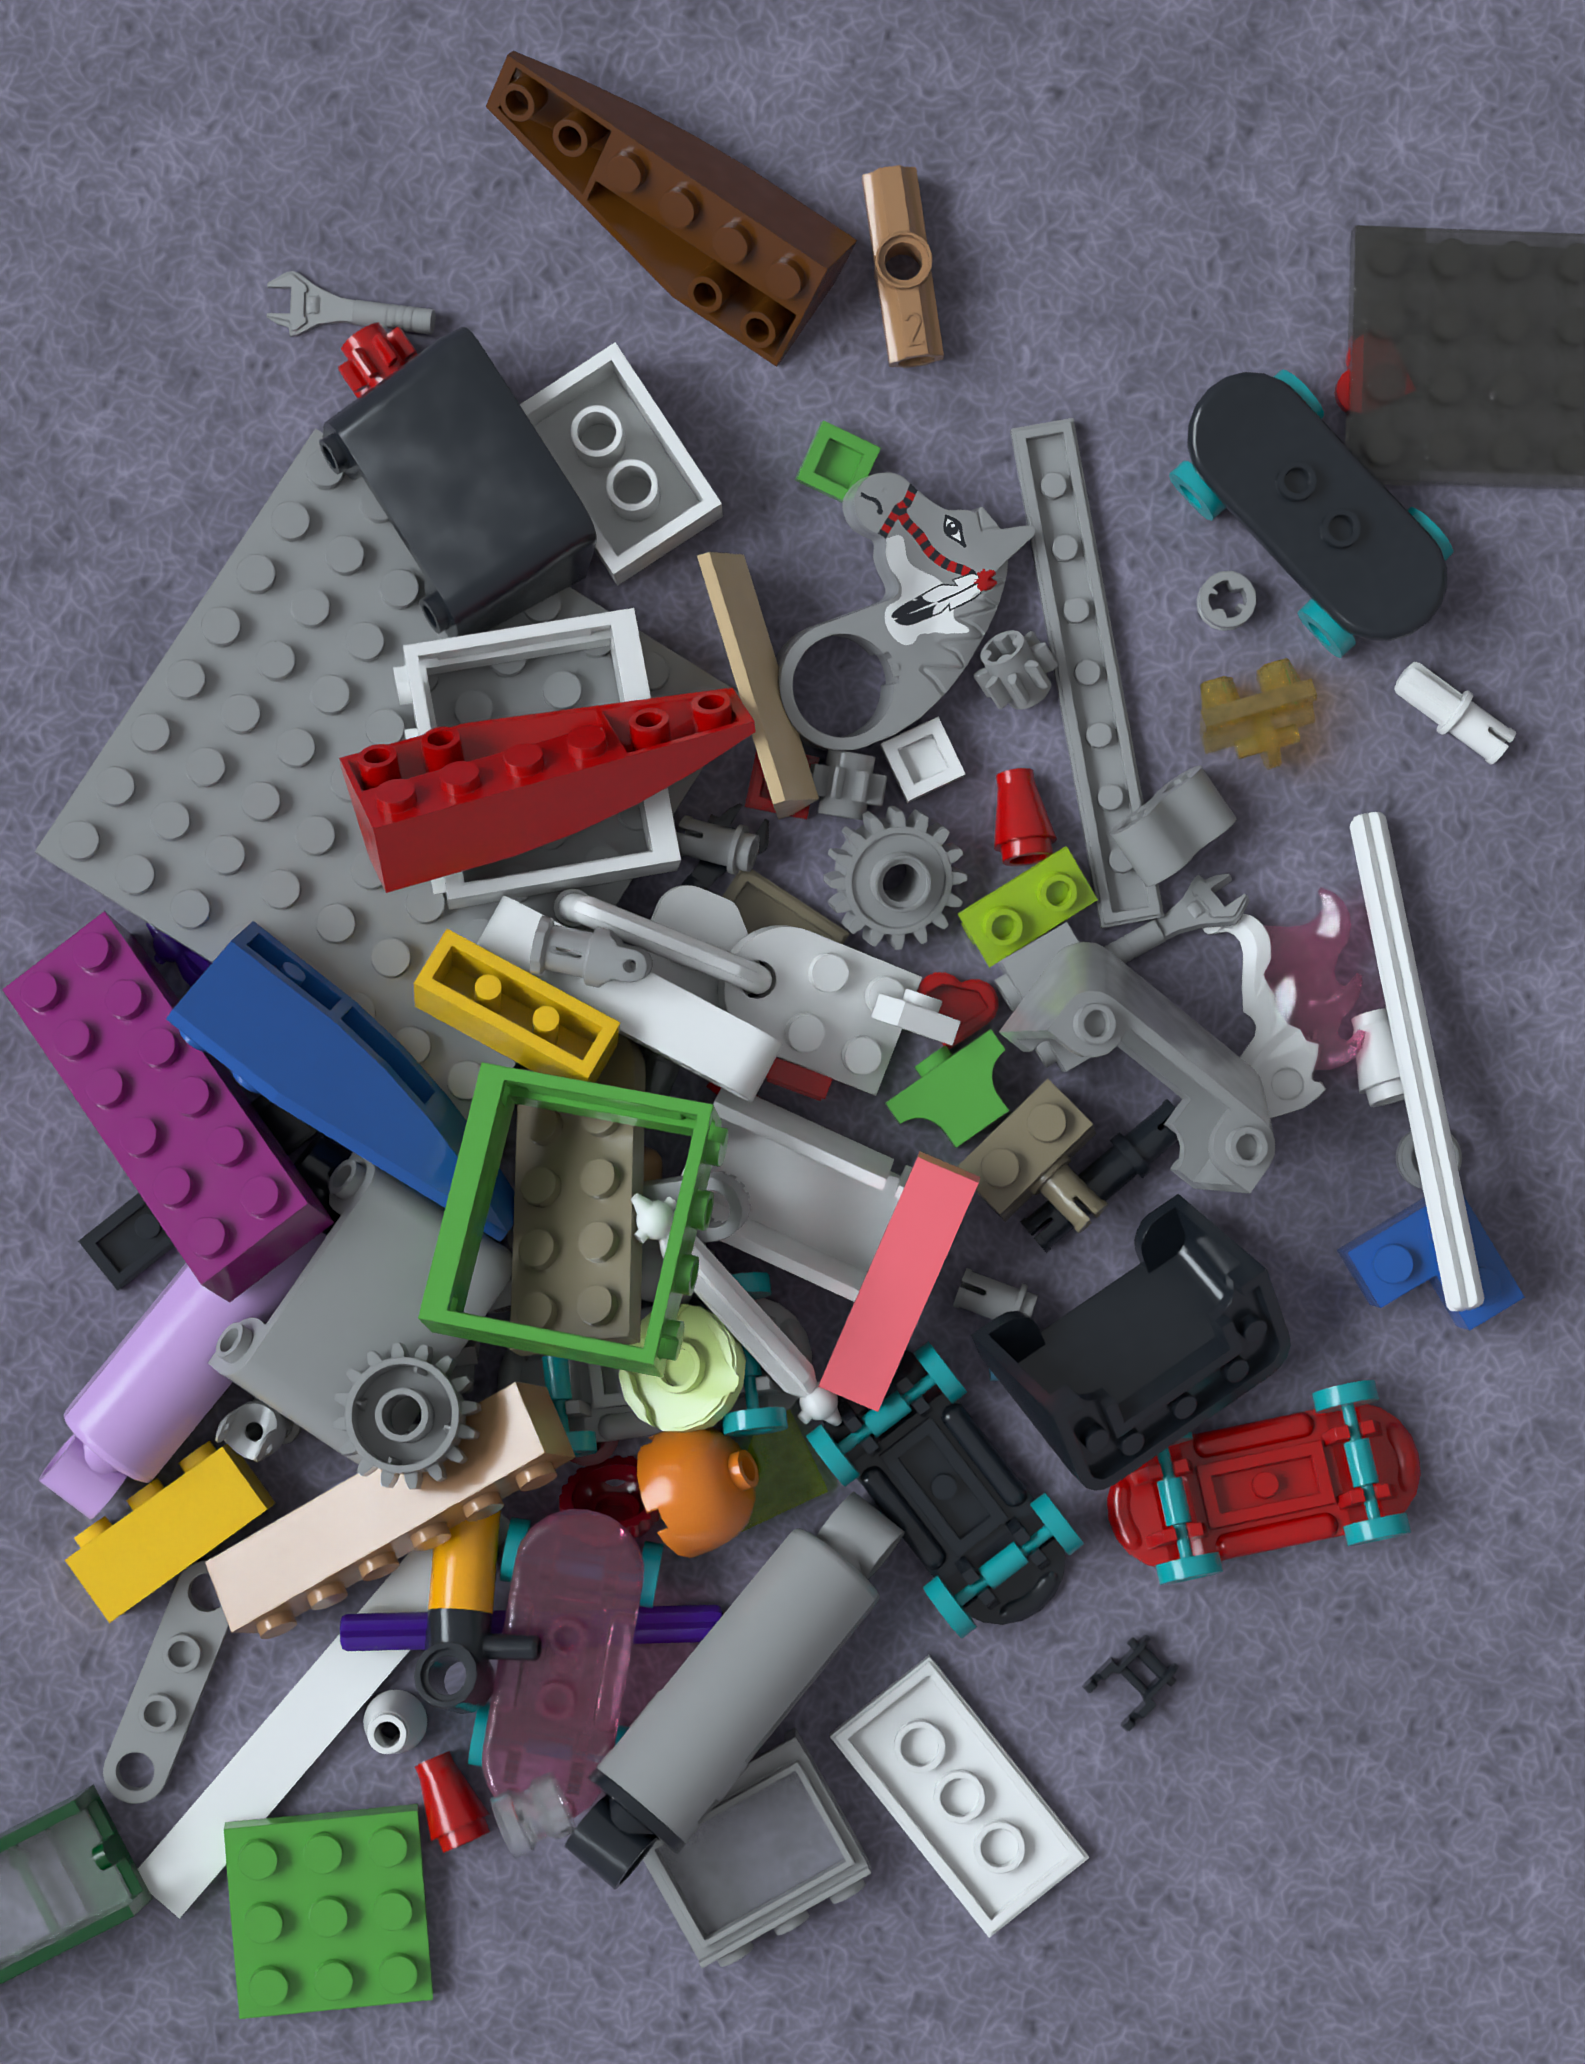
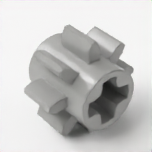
(1015, 669)
(847, 784)

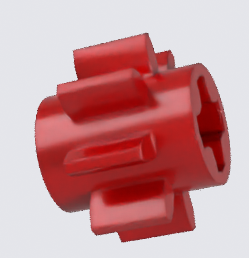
(374, 356)

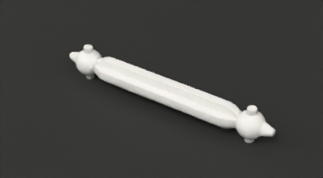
(743, 1316)

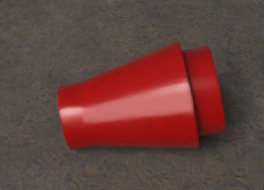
(1022, 822)
(450, 1803)

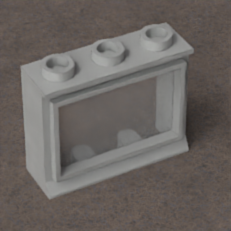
(761, 1857)

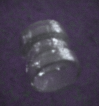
(533, 1814)

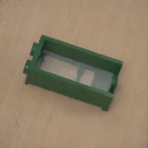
(63, 1882)

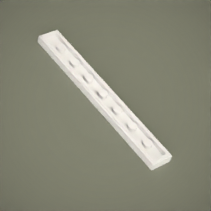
(284, 1745)

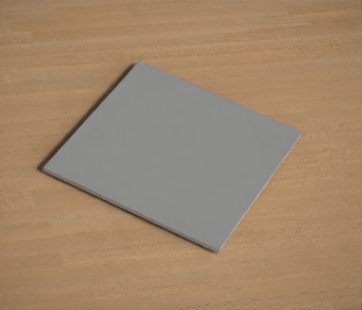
(229, 778)

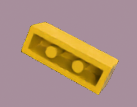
(514, 1011)
(167, 1528)

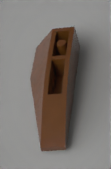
(678, 205)

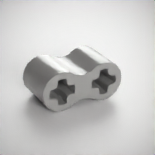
(1173, 826)

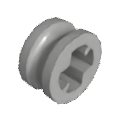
(1235, 583)

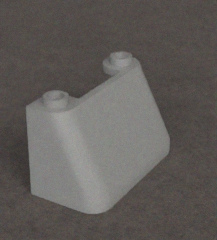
(1098, 1003)
(354, 1299)

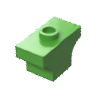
(954, 1090)

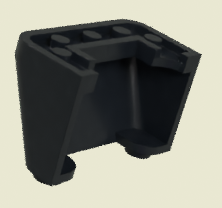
(464, 486)
(1146, 1350)

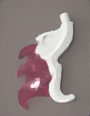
(1296, 1002)

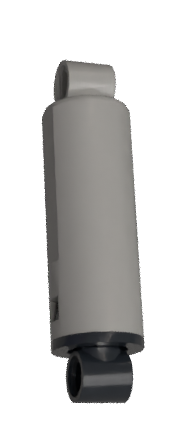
(734, 1690)

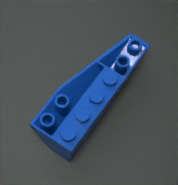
(329, 1065)

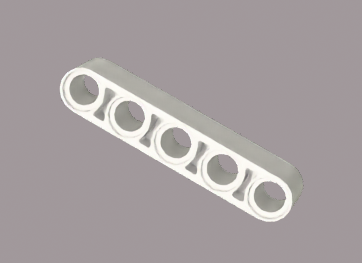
(650, 1011)

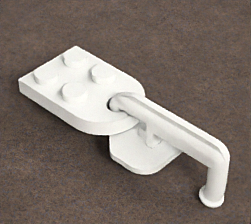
(810, 994)

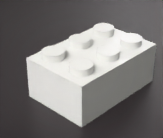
(622, 462)

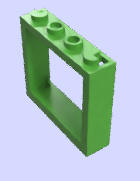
(472, 1190)

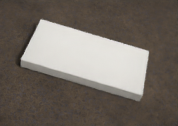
(959, 1796)

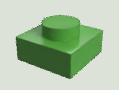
(836, 461)

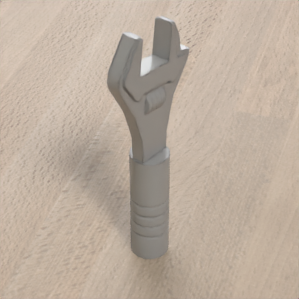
(317, 307)
(1194, 911)

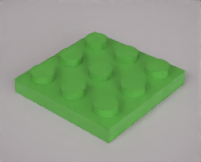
(328, 1911)

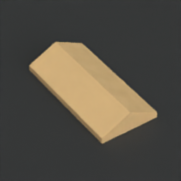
(757, 681)

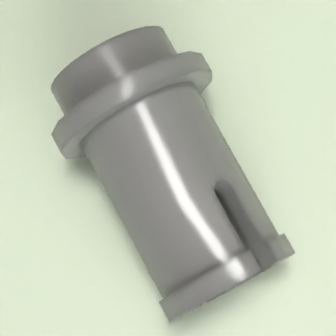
(718, 844)
(995, 1298)

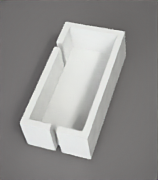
(811, 1193)

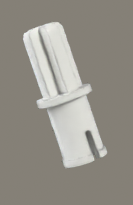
(1454, 712)

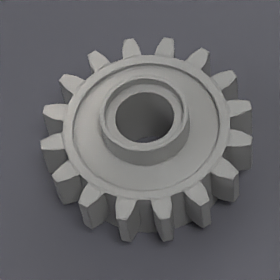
(921, 895)
(371, 1407)

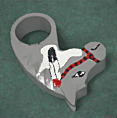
(940, 595)

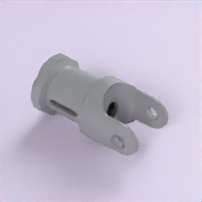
(602, 953)
(256, 1430)

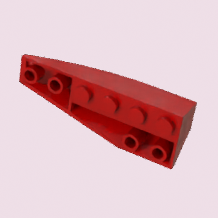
(527, 779)

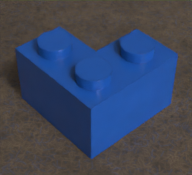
(1403, 1256)

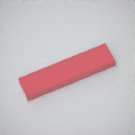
(899, 1281)

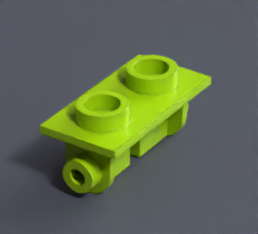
(1027, 906)

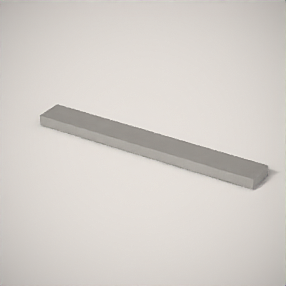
(1087, 662)

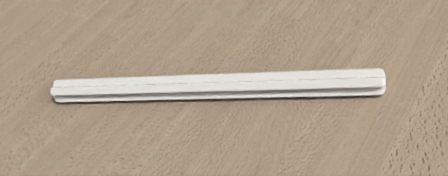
(1416, 1063)

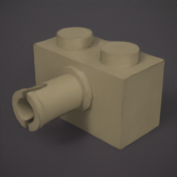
(1032, 1156)

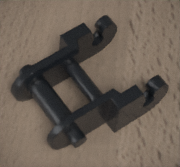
(1163, 1673)

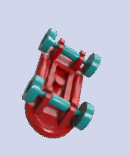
(1270, 1486)

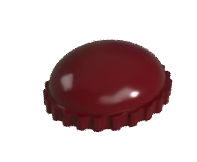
(619, 1502)

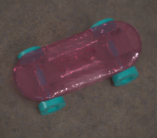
(580, 1591)

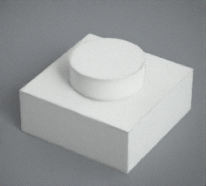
(922, 759)
(918, 1015)

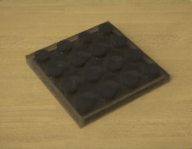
(1467, 357)

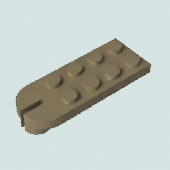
(576, 1218)

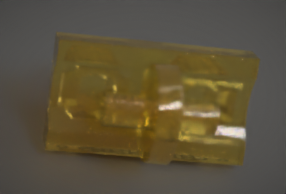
(1260, 721)

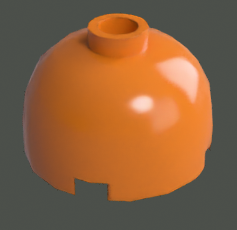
(699, 1486)

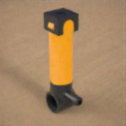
(462, 1620)

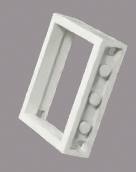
(532, 641)

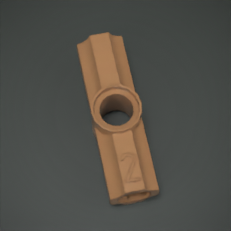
(894, 230)

